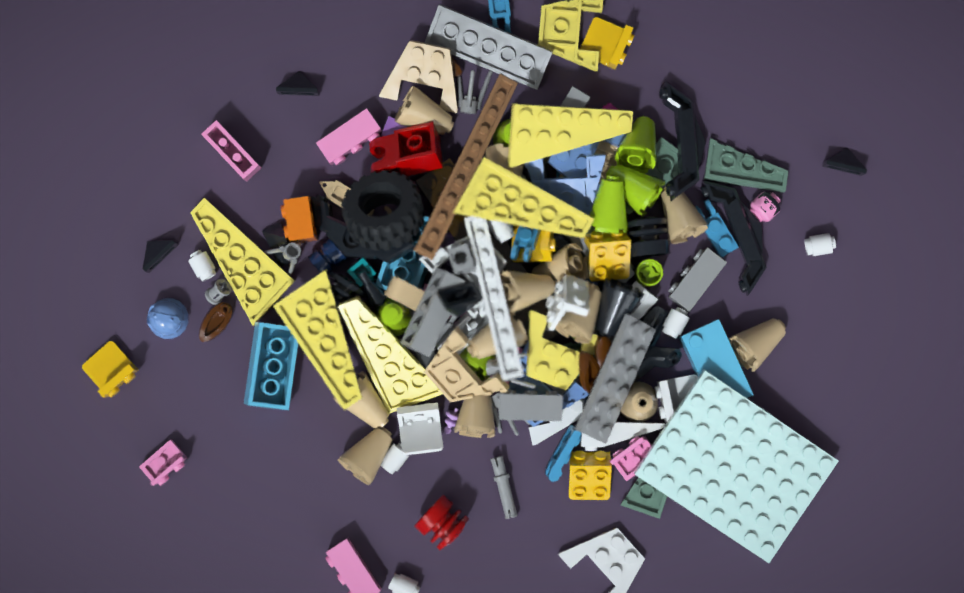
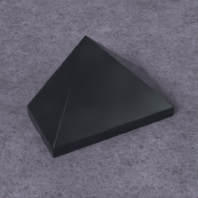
(297, 85)
(846, 162)
(276, 238)
(156, 252)
(460, 298)
(655, 318)

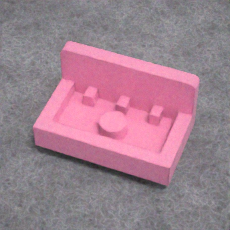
(629, 459)
(163, 463)

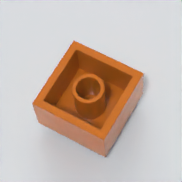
(299, 220)

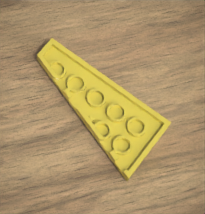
(549, 130)
(247, 268)
(317, 328)

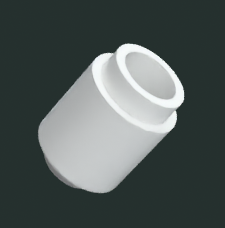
(500, 230)
(820, 244)
(202, 265)
(675, 322)
(394, 458)
(403, 584)

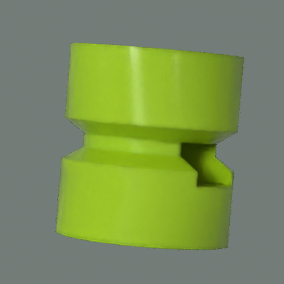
(648, 272)

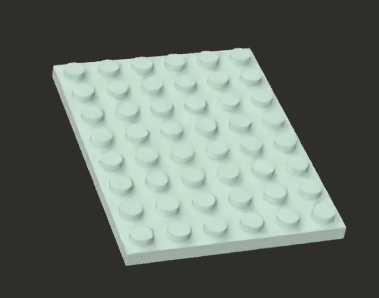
(735, 466)

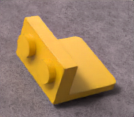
(609, 41)
(544, 248)
(608, 255)
(110, 369)
(590, 475)

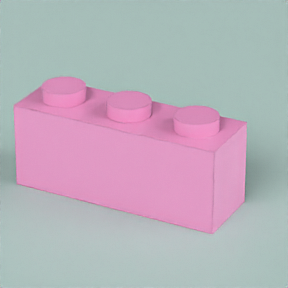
(349, 137)
(231, 151)
(352, 568)

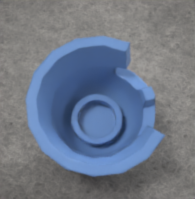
(167, 318)

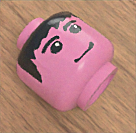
(765, 206)

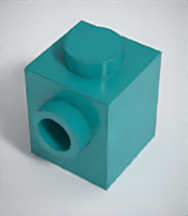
(360, 266)

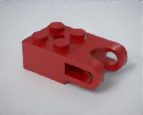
(408, 150)

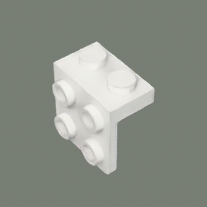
(569, 295)
(672, 393)
(420, 428)

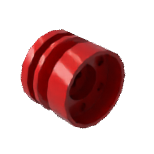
(441, 522)

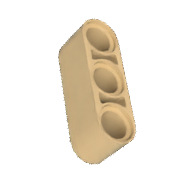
(404, 293)

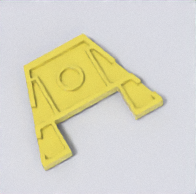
(561, 29)
(549, 360)

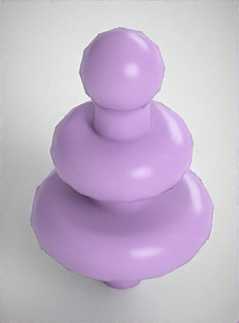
(453, 415)

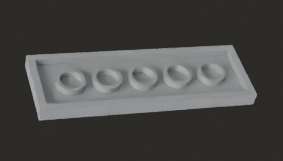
(489, 46)
(615, 379)

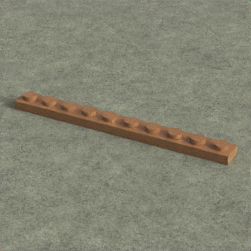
(465, 167)

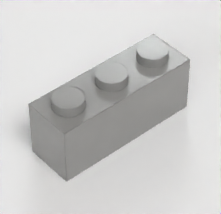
(696, 279)
(530, 406)

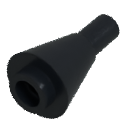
(374, 294)

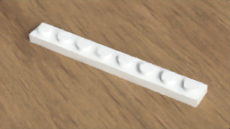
(494, 298)

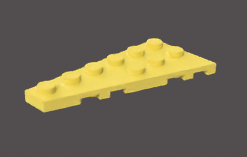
(509, 199)
(390, 364)

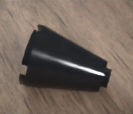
(615, 302)

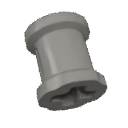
(218, 291)

